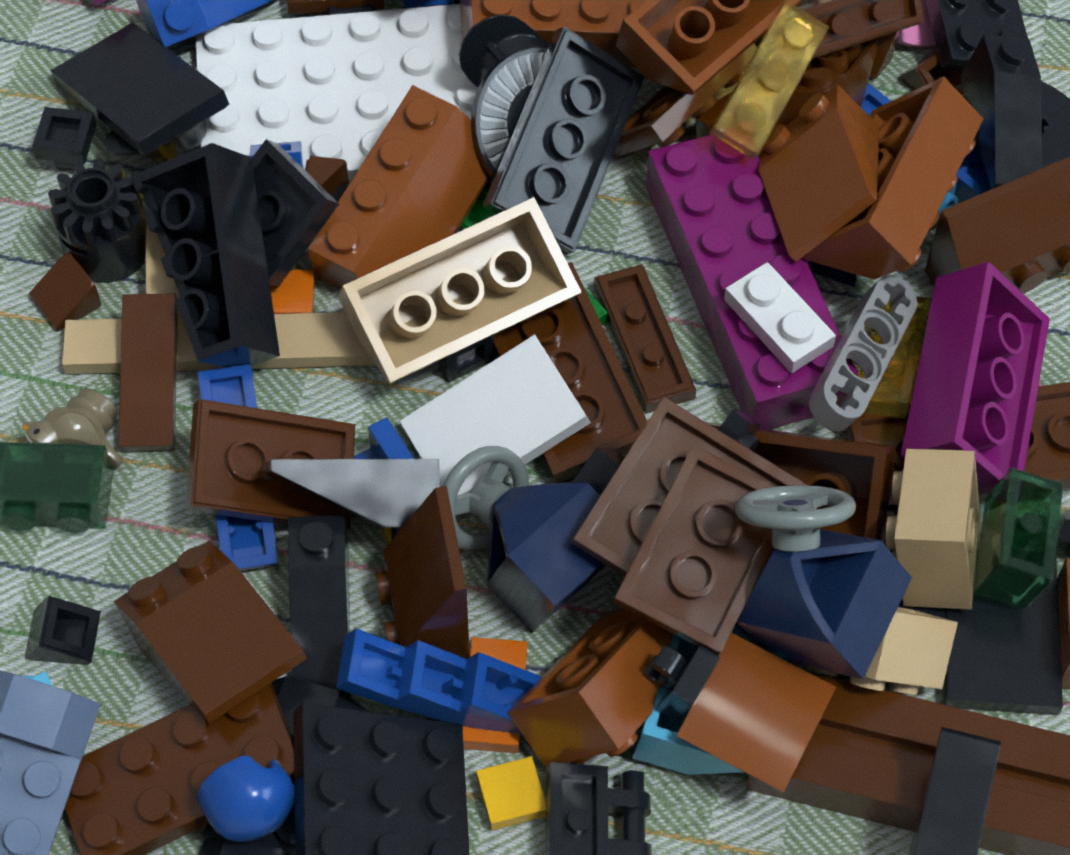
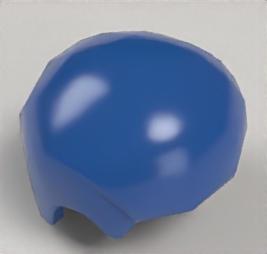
(246, 799)

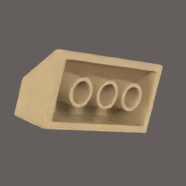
(458, 291)

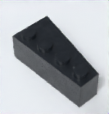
(214, 251)

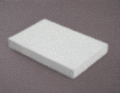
(507, 404)

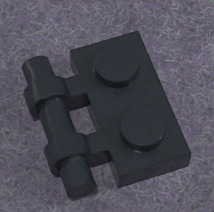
(580, 806)

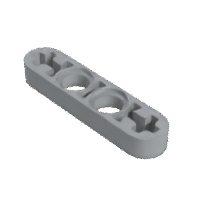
(868, 354)

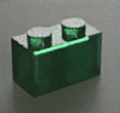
(54, 486)
(1018, 538)

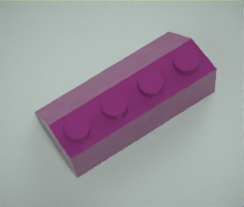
(978, 372)

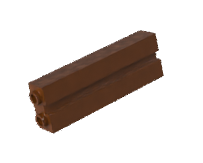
(877, 754)

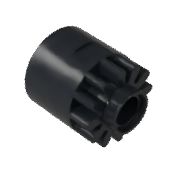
(100, 221)

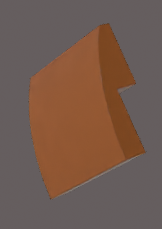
(757, 712)

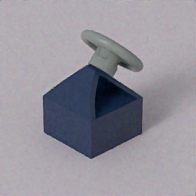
(529, 533)
(821, 591)

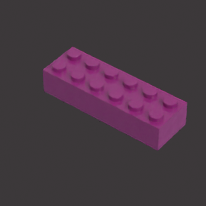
(719, 233)

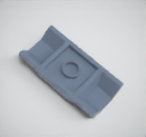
(40, 755)

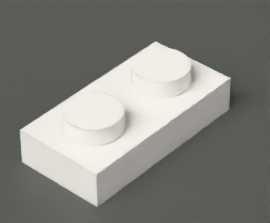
(779, 317)

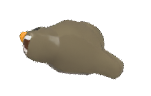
(80, 422)

